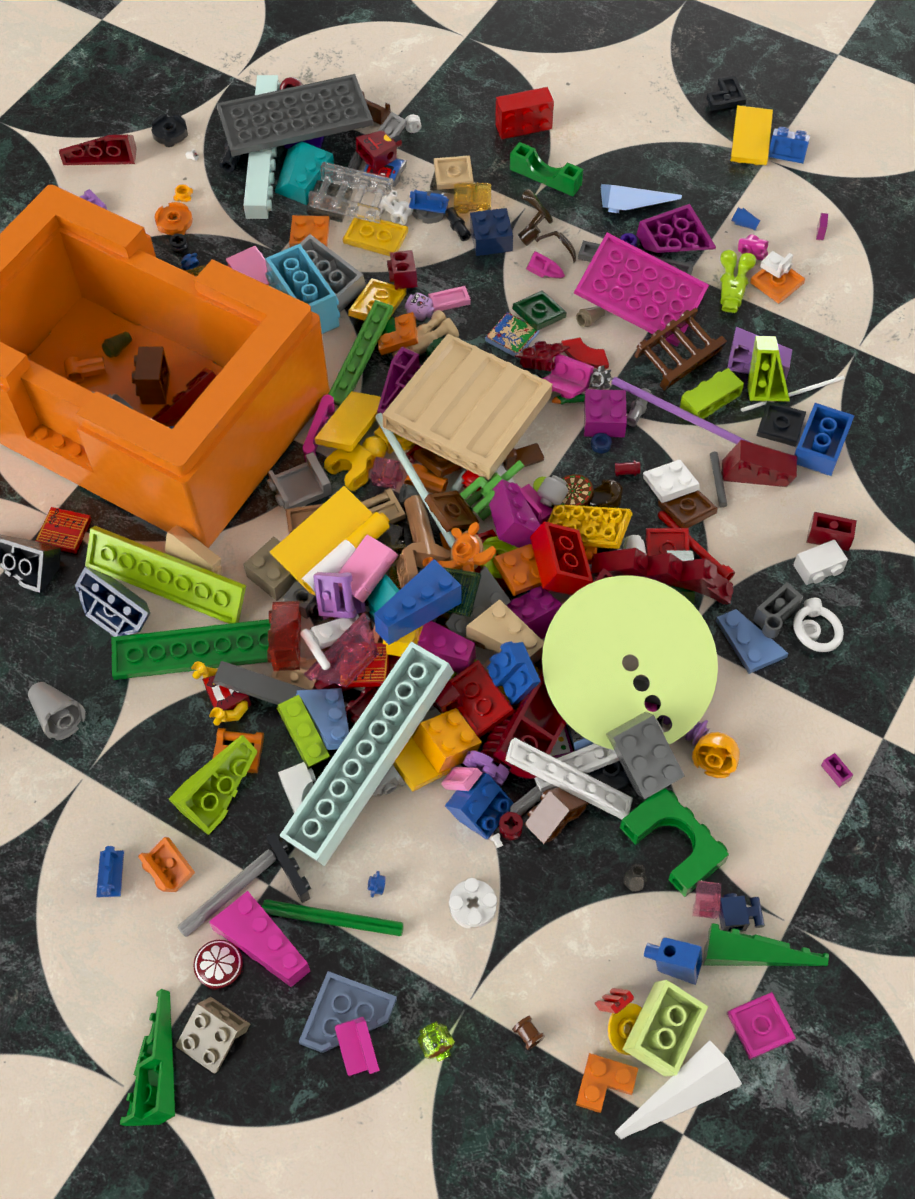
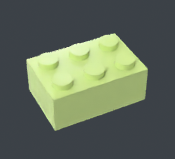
(665, 1028)

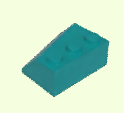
(301, 171)

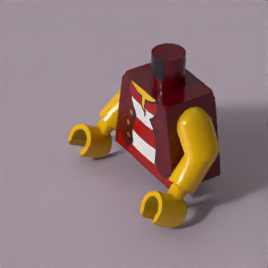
(226, 703)

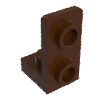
(527, 455)

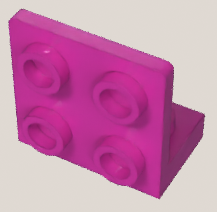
(569, 376)

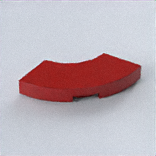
(585, 354)

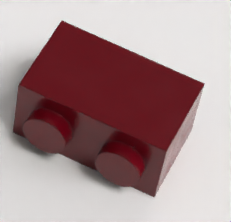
(830, 527)

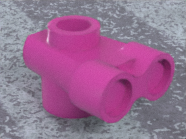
(753, 245)

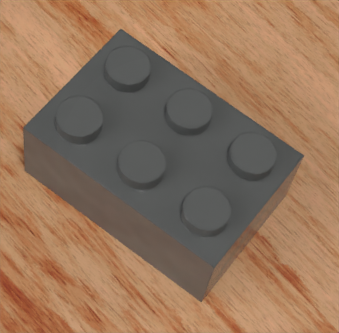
(645, 754)

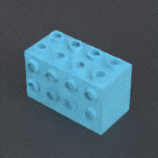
(297, 276)

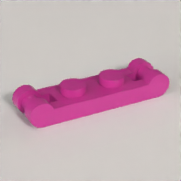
(325, 409)

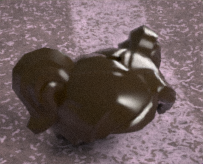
(607, 495)

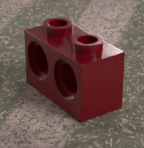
(402, 269)

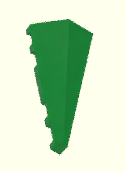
(154, 1082)

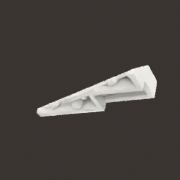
(699, 1080)

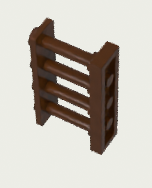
(683, 366)

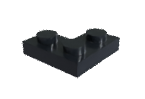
(729, 96)

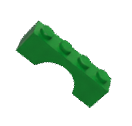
(528, 163)

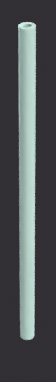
(412, 474)

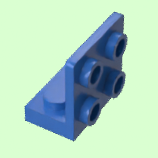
(789, 145)

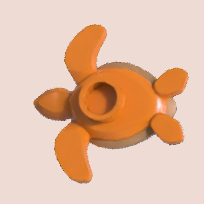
(468, 550)

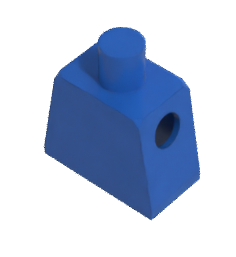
(676, 959)

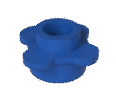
(189, 261)
(376, 884)

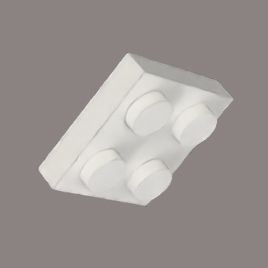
(671, 481)

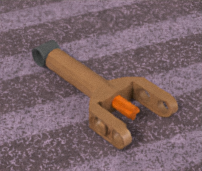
(423, 548)

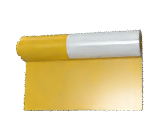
(328, 538)

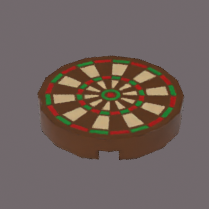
(579, 490)

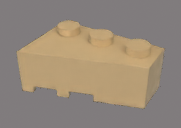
(500, 626)

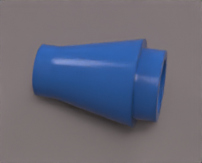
(745, 219)

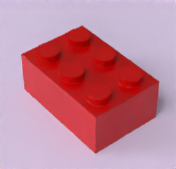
(524, 112)
(560, 558)

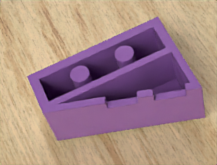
(742, 351)

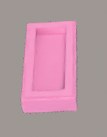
(450, 298)
(461, 778)

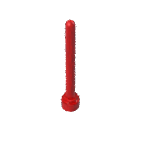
(725, 571)

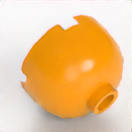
(716, 754)

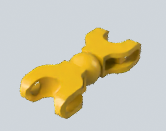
(362, 458)

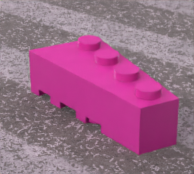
(260, 938)

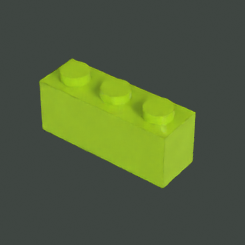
(712, 394)
(303, 731)

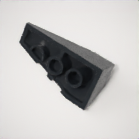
(29, 561)

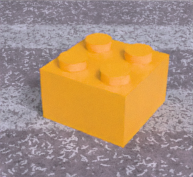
(446, 740)

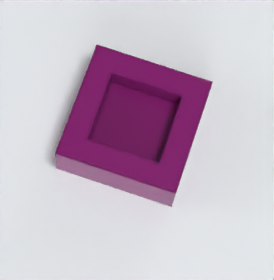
(822, 226)

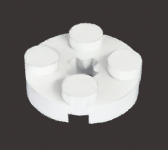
(472, 890)

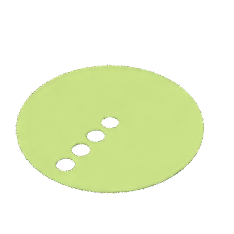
(622, 619)

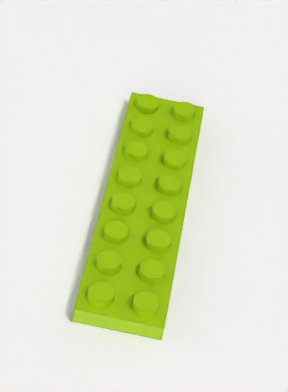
(165, 575)

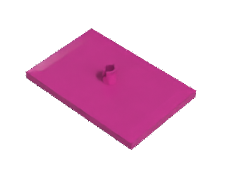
(639, 286)

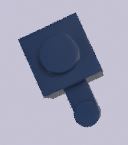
(736, 914)

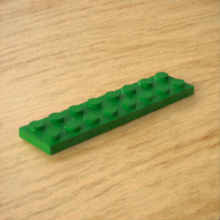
(179, 649)

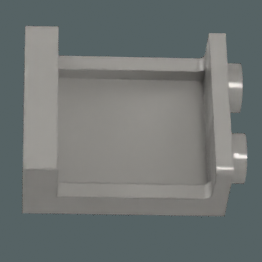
(300, 484)

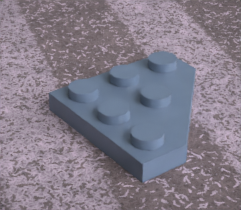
(341, 1002)

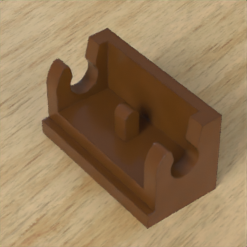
(378, 113)

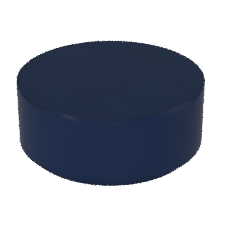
(601, 443)

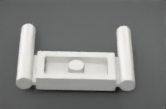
(324, 636)

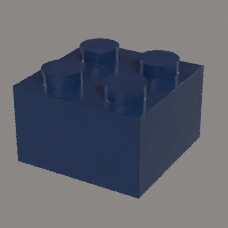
(491, 231)

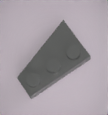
(487, 594)

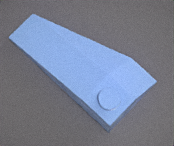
(626, 198)

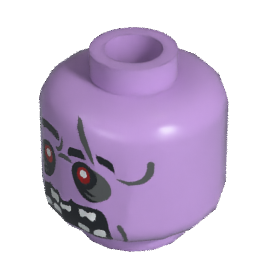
(420, 306)

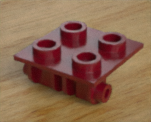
(541, 355)

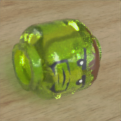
(435, 1041)

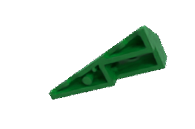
(740, 949)

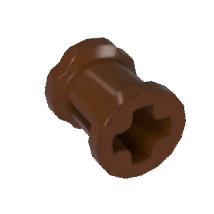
(528, 1032)

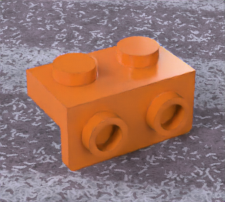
(167, 866)

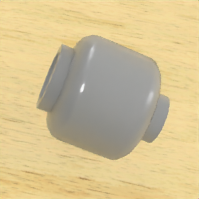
(552, 491)

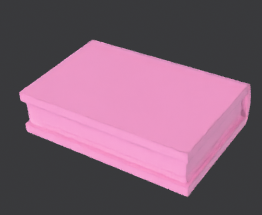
(250, 263)
(368, 566)

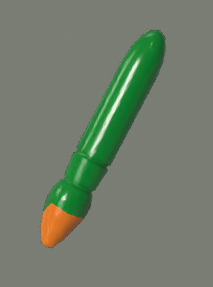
(561, 400)

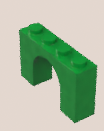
(665, 810)

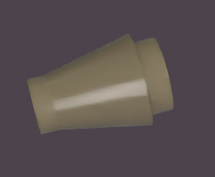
(588, 316)

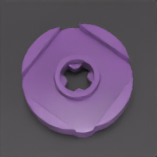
(485, 765)

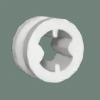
(413, 123)

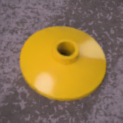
(616, 1032)

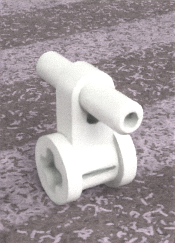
(395, 208)

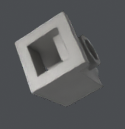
(389, 782)

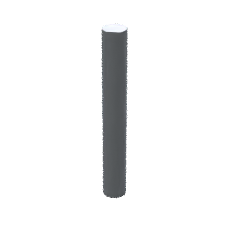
(718, 479)

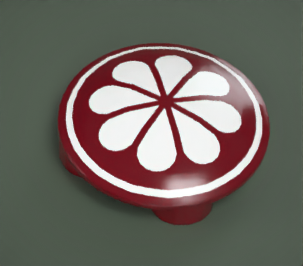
(218, 964)

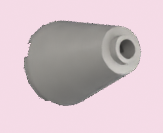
(55, 711)

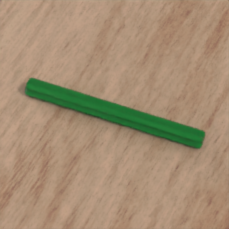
(333, 917)

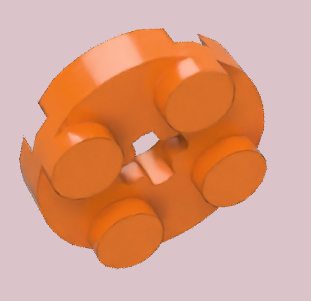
(177, 226)

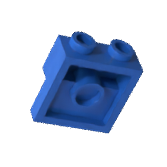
(513, 671)

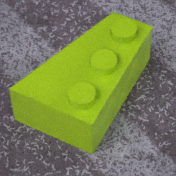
(766, 372)

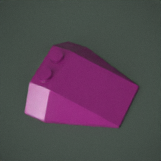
(401, 370)

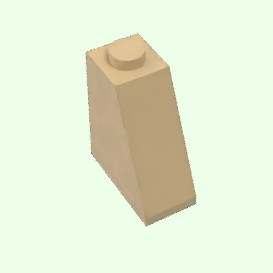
(189, 549)

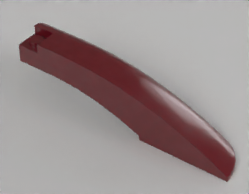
(535, 720)

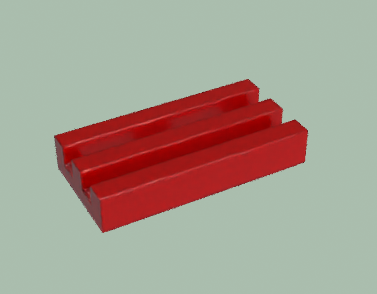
(615, 1002)

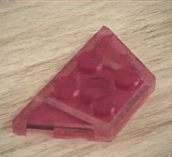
(347, 655)

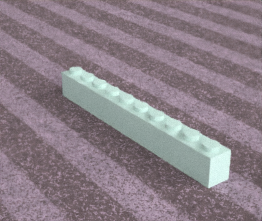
(260, 165)

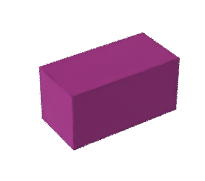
(837, 770)

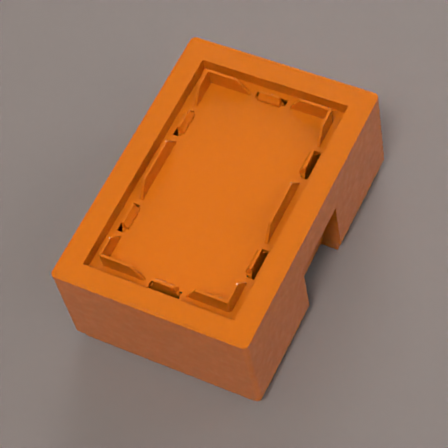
(66, 276)

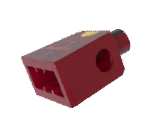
(377, 149)

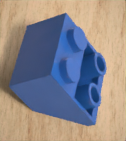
(480, 806)

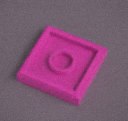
(761, 1025)

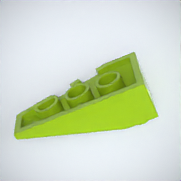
(210, 790)

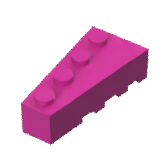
(448, 646)

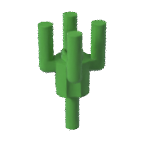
(486, 490)

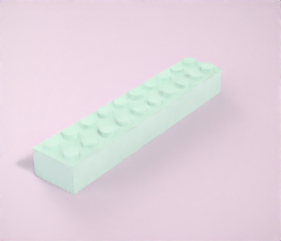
(367, 753)

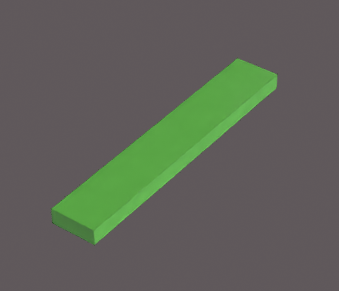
(360, 351)

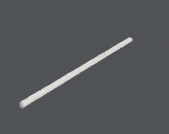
(796, 392)

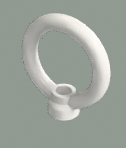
(814, 608)

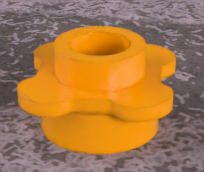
(183, 193)

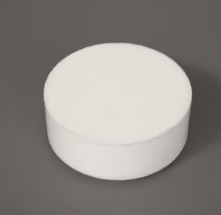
(811, 629)

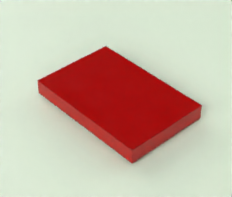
(482, 702)

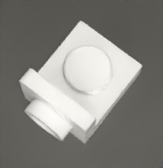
(777, 264)

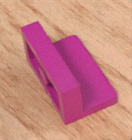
(540, 510)
(356, 1046)

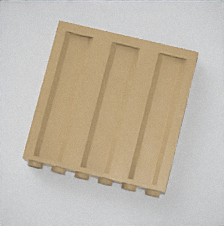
(467, 406)

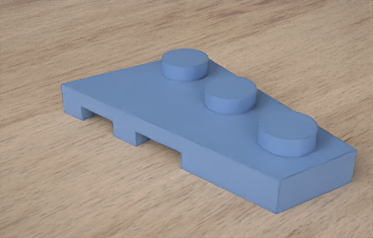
(749, 642)
(328, 714)

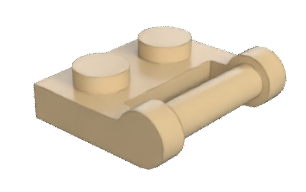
(391, 509)

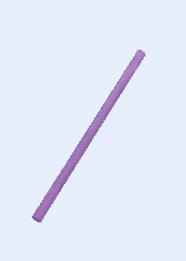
(676, 410)

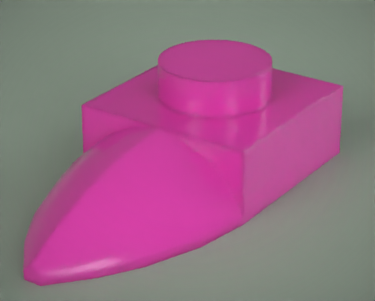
(543, 266)

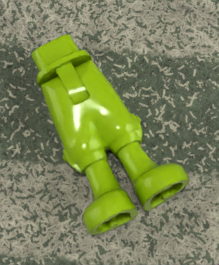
(734, 287)

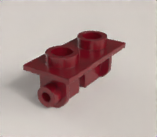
(356, 707)

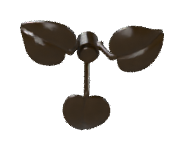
(532, 232)

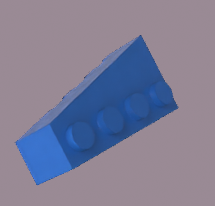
(418, 602)

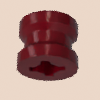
(510, 831)

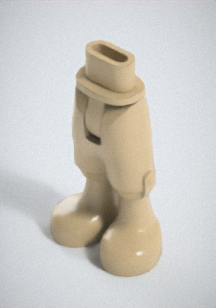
(426, 336)

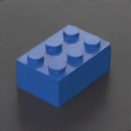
(823, 439)

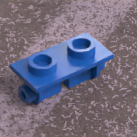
(433, 203)
(110, 873)

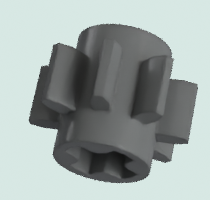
(596, 375)

